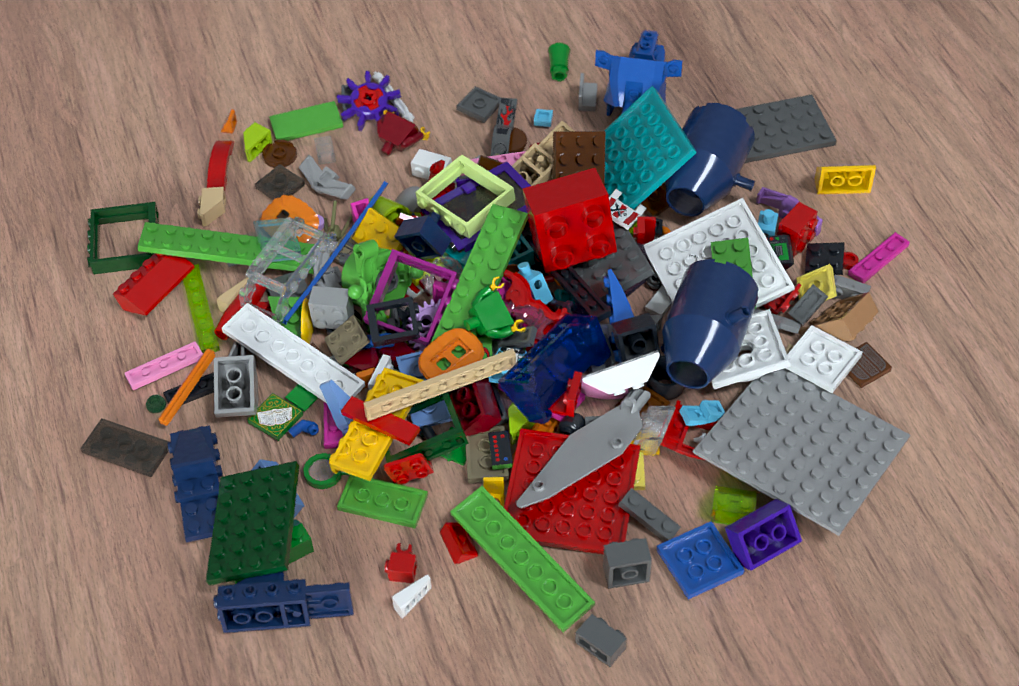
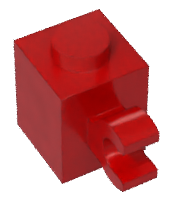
(402, 565)

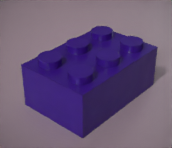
(763, 534)

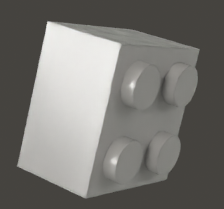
(330, 307)

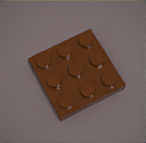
(578, 152)

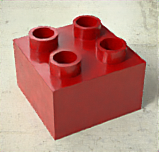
(570, 220)

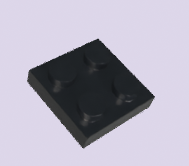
(822, 254)

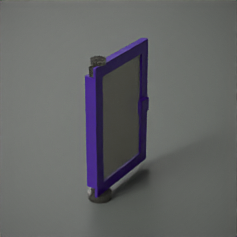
(472, 198)

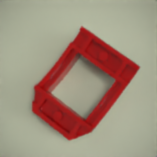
(677, 431)

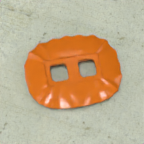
(295, 208)
(443, 347)

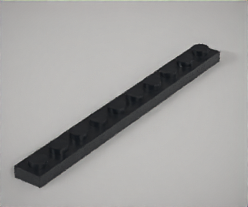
(574, 285)

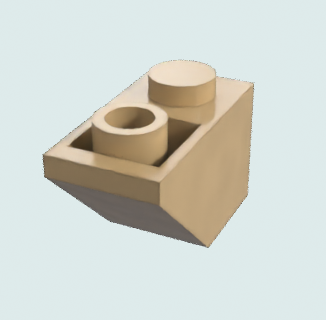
(212, 204)

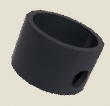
(659, 373)

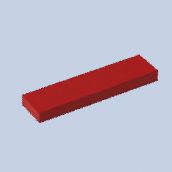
(388, 424)

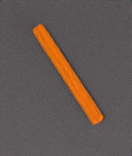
(186, 387)

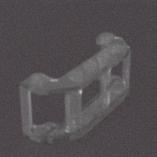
(290, 227)

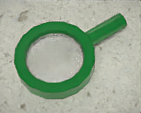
(319, 473)

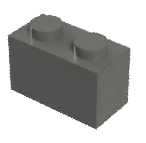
(601, 640)

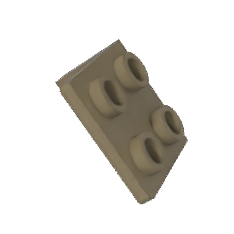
(347, 339)

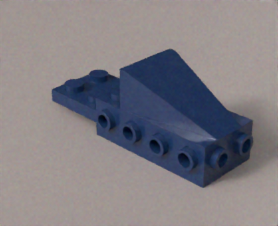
(196, 478)
(275, 595)

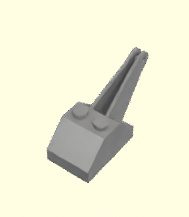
(235, 384)

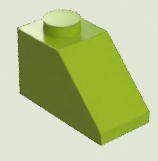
(255, 139)
(516, 422)

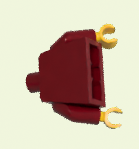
(398, 132)

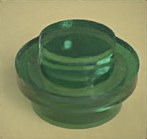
(155, 404)

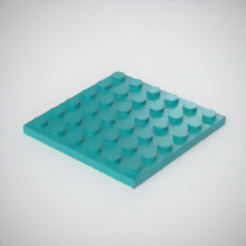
(644, 149)

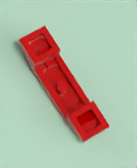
(219, 163)

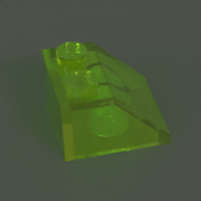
(732, 504)

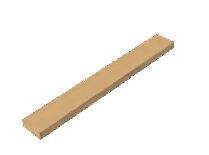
(439, 385)

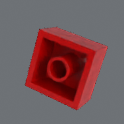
(799, 226)

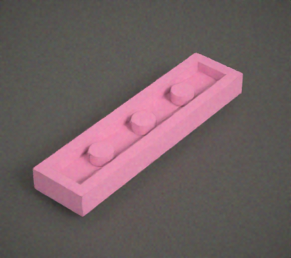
(163, 365)

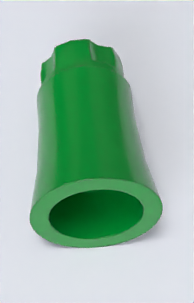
(559, 60)

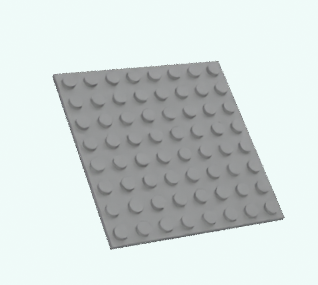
(803, 447)

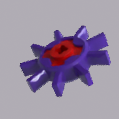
(368, 100)

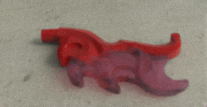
(526, 308)

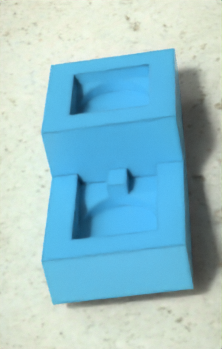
(706, 412)

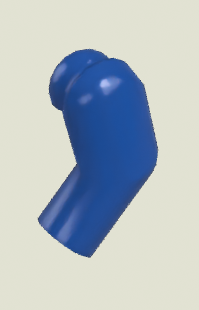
(304, 426)

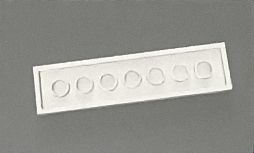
(289, 352)

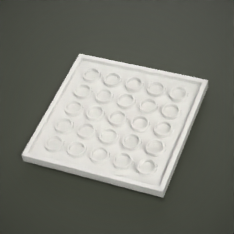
(682, 247)

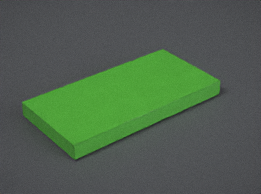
(306, 121)
(383, 501)

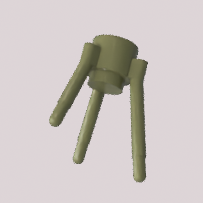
(335, 228)

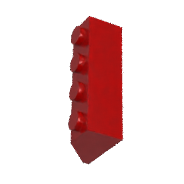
(152, 283)

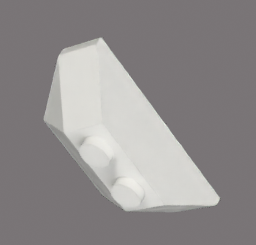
(623, 375)

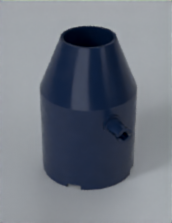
(722, 147)
(707, 321)

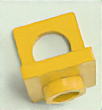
(495, 487)

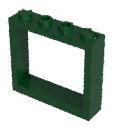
(116, 215)
(439, 444)

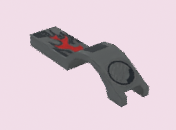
(504, 126)

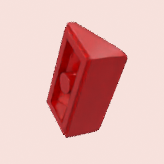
(458, 542)

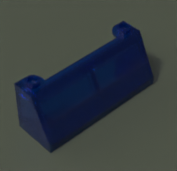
(546, 368)

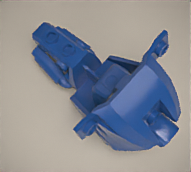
(636, 73)

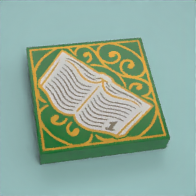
(275, 417)

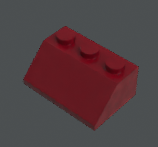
(476, 407)

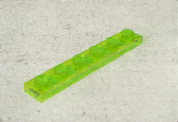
(200, 311)

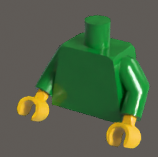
(491, 315)

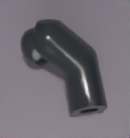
(427, 431)

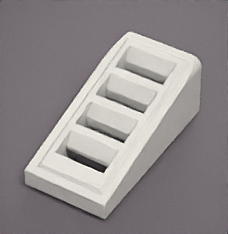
(411, 595)

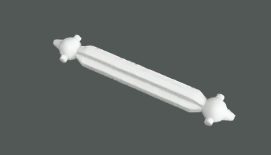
(398, 103)

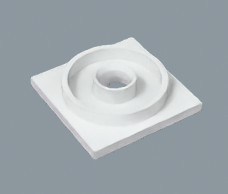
(766, 355)

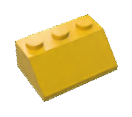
(844, 179)

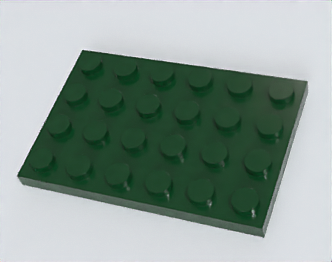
(253, 523)

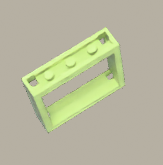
(465, 166)

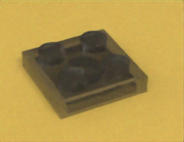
(279, 182)

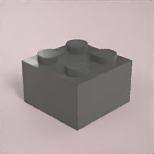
(627, 563)

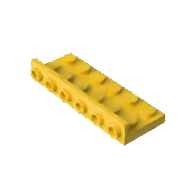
(362, 446)

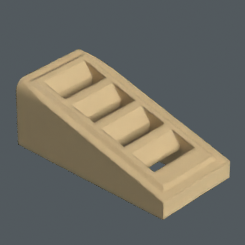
(226, 298)

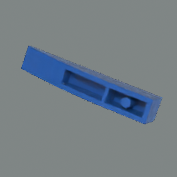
(618, 303)

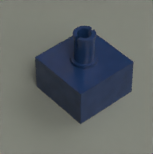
(423, 237)

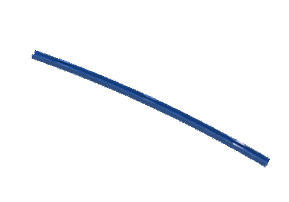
(334, 254)

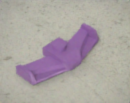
(782, 202)

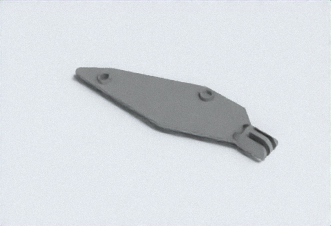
(589, 449)

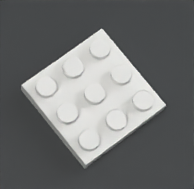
(822, 359)

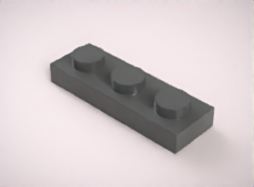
(649, 515)

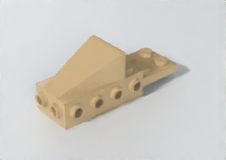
(537, 161)

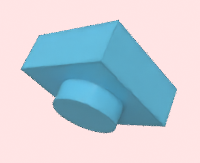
(543, 118)

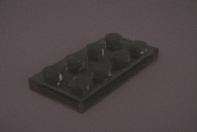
(126, 447)

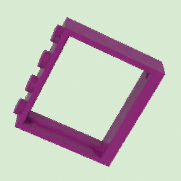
(386, 278)

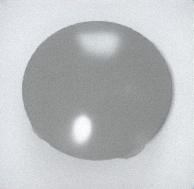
(409, 199)

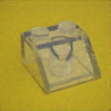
(654, 427)

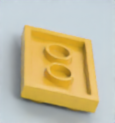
(378, 228)

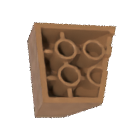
(845, 317)

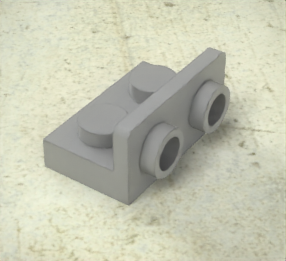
(848, 288)

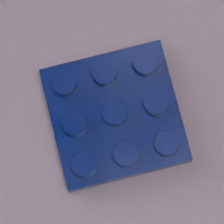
(700, 560)

